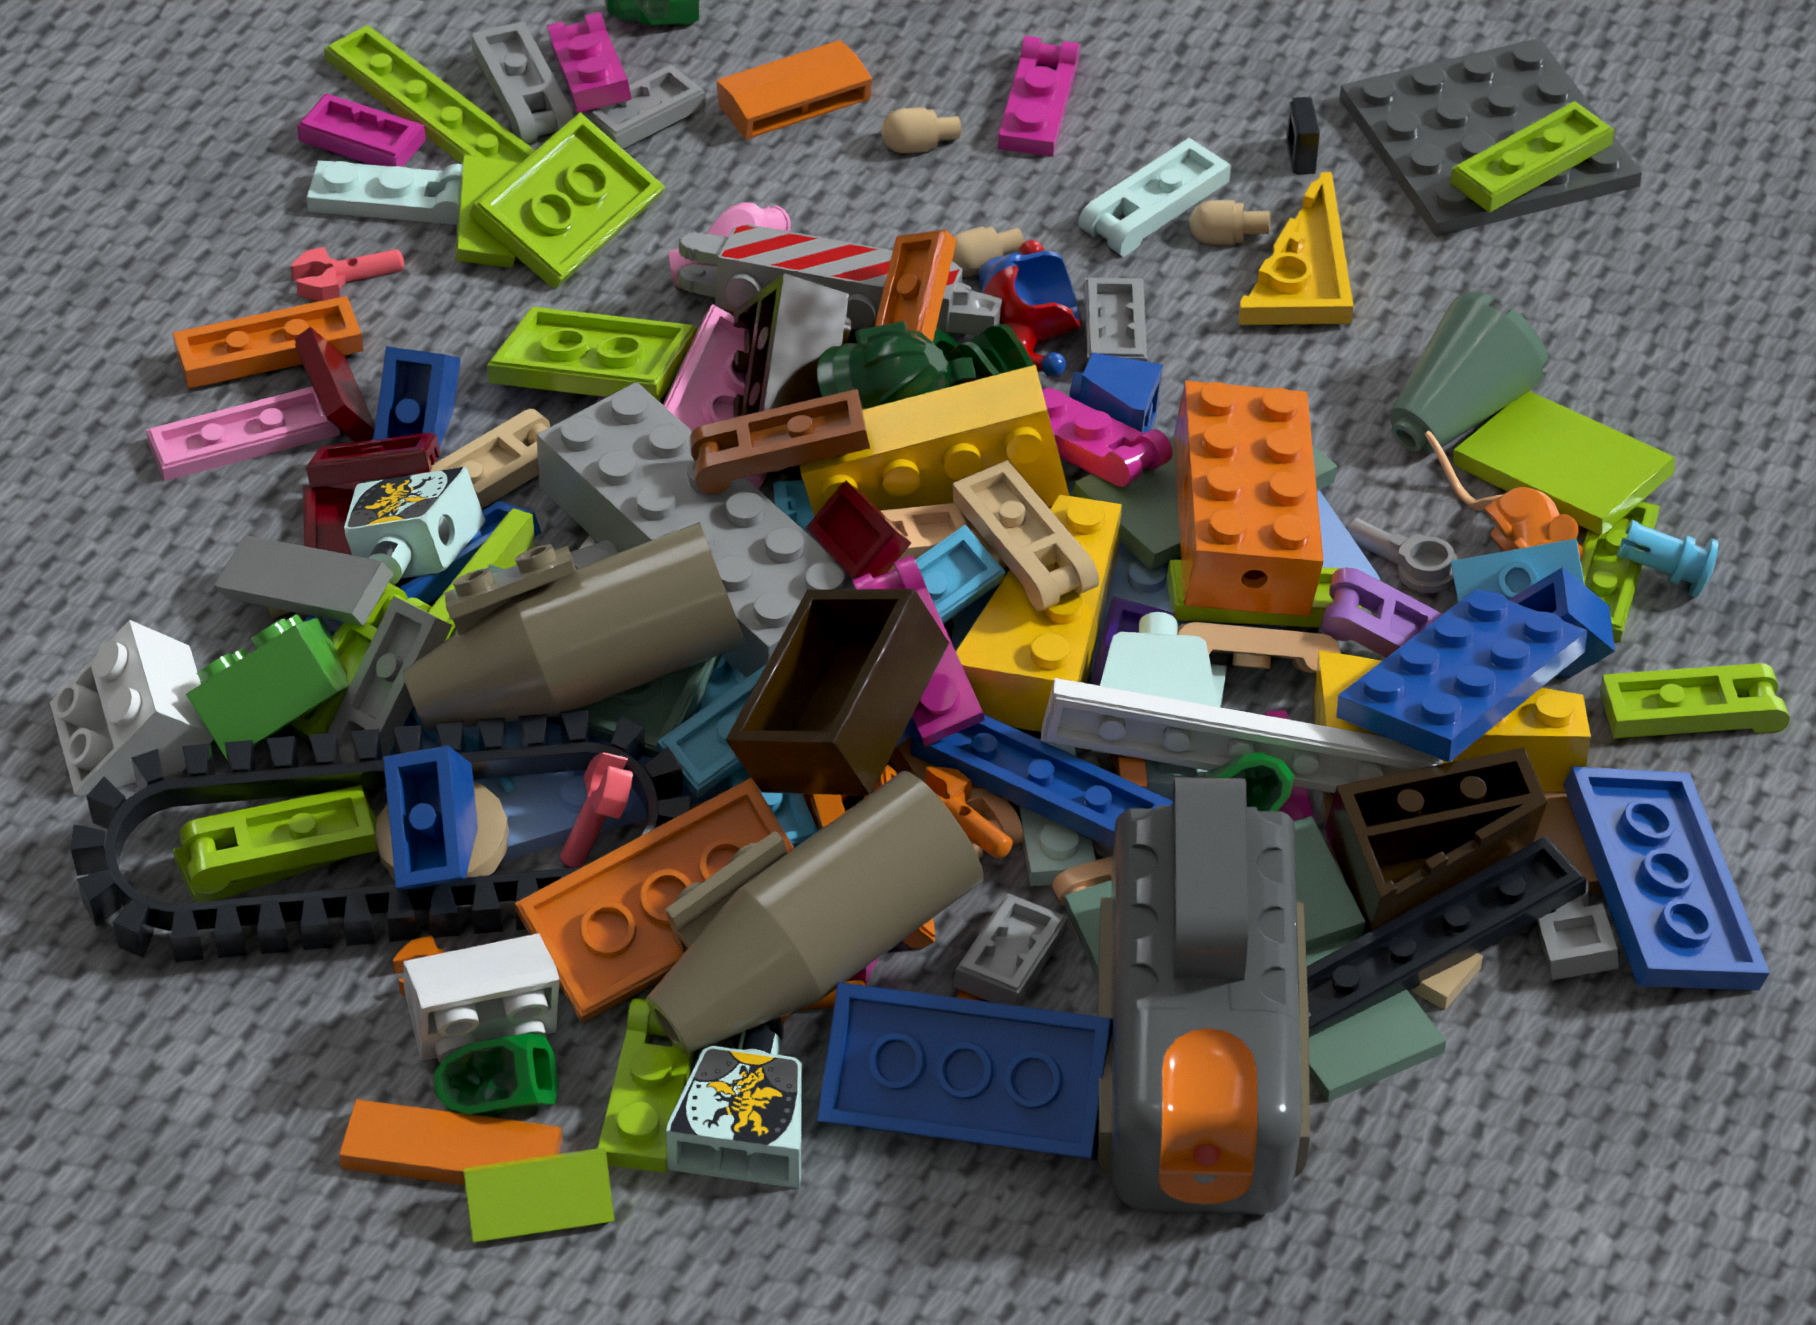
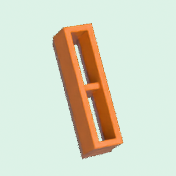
(793, 89)

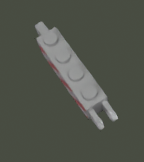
(759, 255)

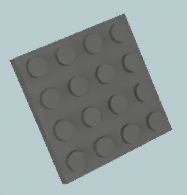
(1455, 108)

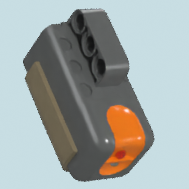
(1205, 1006)

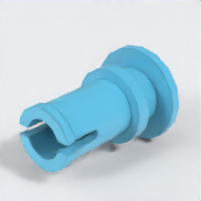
(1670, 555)

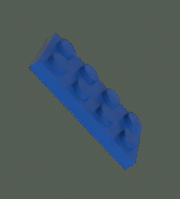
(1462, 674)
(1665, 879)
(965, 1070)

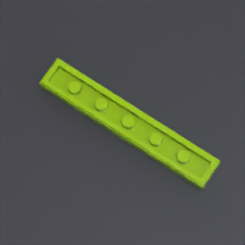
(422, 98)

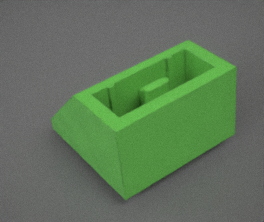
(272, 686)

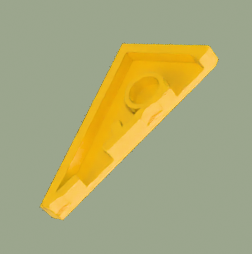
(1308, 268)

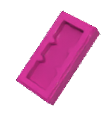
(360, 132)

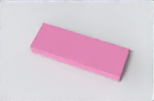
(239, 433)

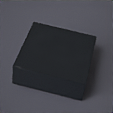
(1302, 135)

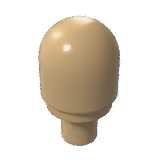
(917, 130)
(1226, 222)
(982, 244)

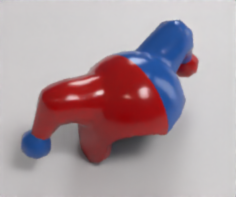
(1035, 299)

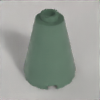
(1467, 372)

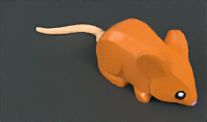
(1521, 515)

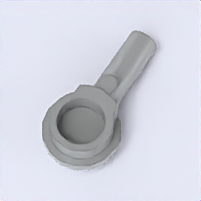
(1421, 560)

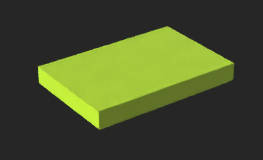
(566, 200)
(590, 353)
(1569, 457)

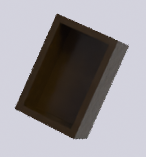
(838, 691)

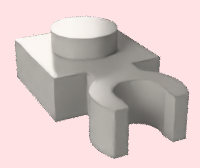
(1578, 939)

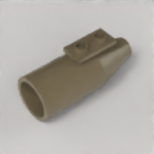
(573, 636)
(793, 924)

